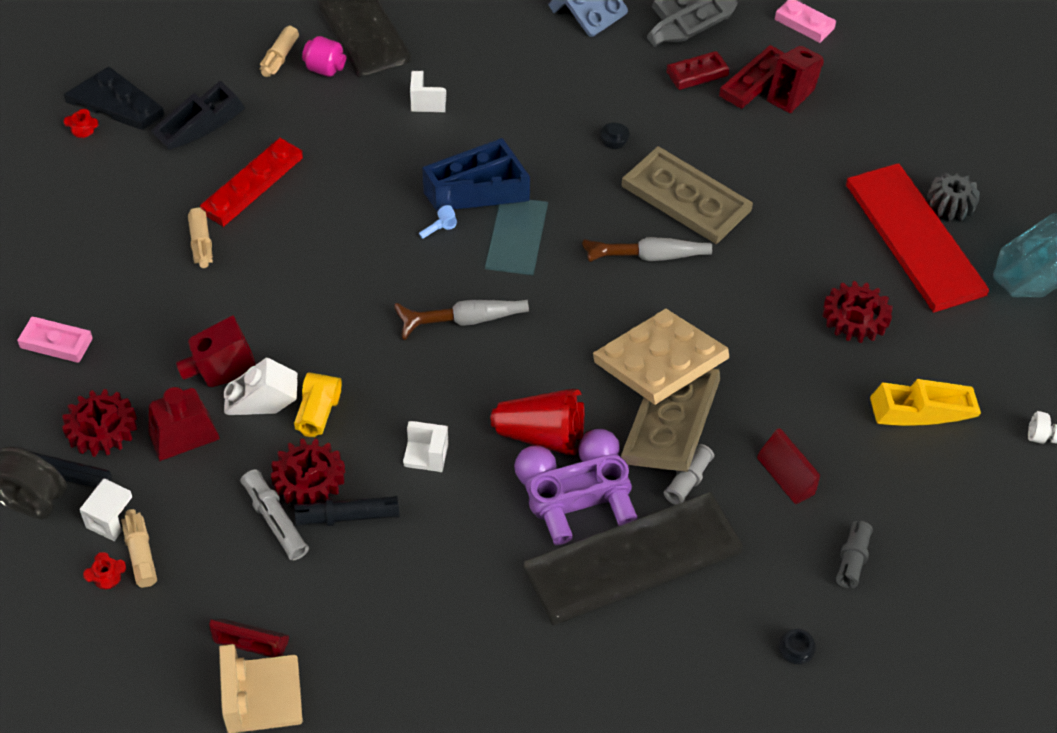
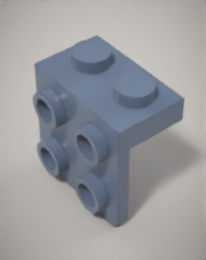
(593, 14)

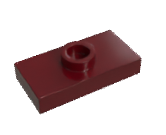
(697, 70)

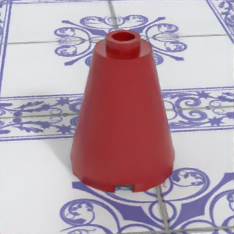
(543, 420)

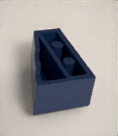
(477, 178)

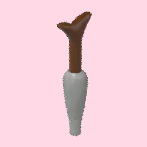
(648, 249)
(463, 313)

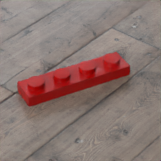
(251, 182)

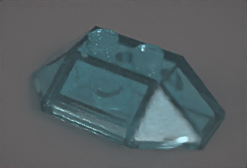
(1030, 261)

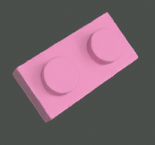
(805, 20)
(55, 339)

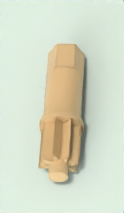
(276, 54)
(200, 240)
(137, 541)

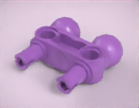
(577, 484)

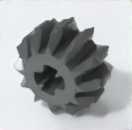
(953, 196)

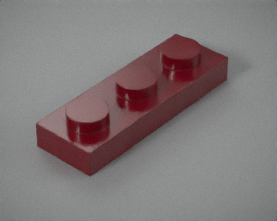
(752, 78)

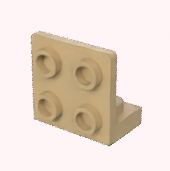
(259, 691)

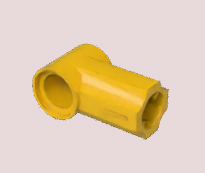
(318, 397)

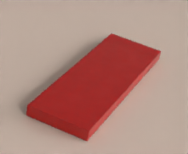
(917, 238)

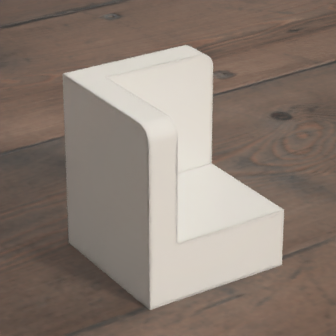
(426, 98)
(426, 446)
(103, 507)

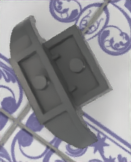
(687, 18)

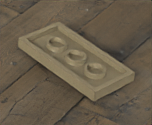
(687, 194)
(670, 430)

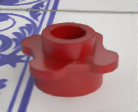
(81, 123)
(107, 579)

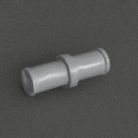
(685, 481)

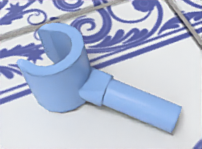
(446, 220)

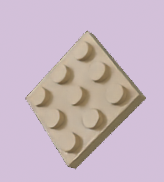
(661, 356)

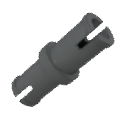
(854, 554)

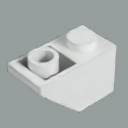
(261, 390)

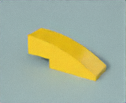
(923, 403)

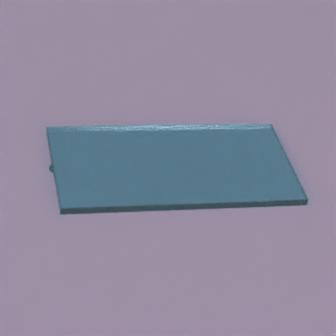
(517, 237)

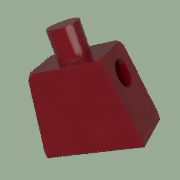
(796, 69)
(218, 354)
(179, 423)

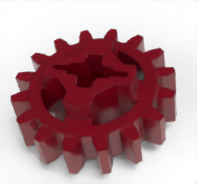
(857, 311)
(116, 422)
(309, 471)

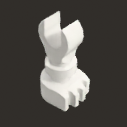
(1041, 429)

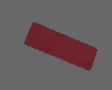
(789, 467)
(248, 637)

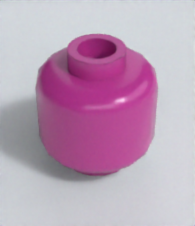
(323, 56)

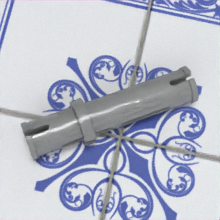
(267, 503)

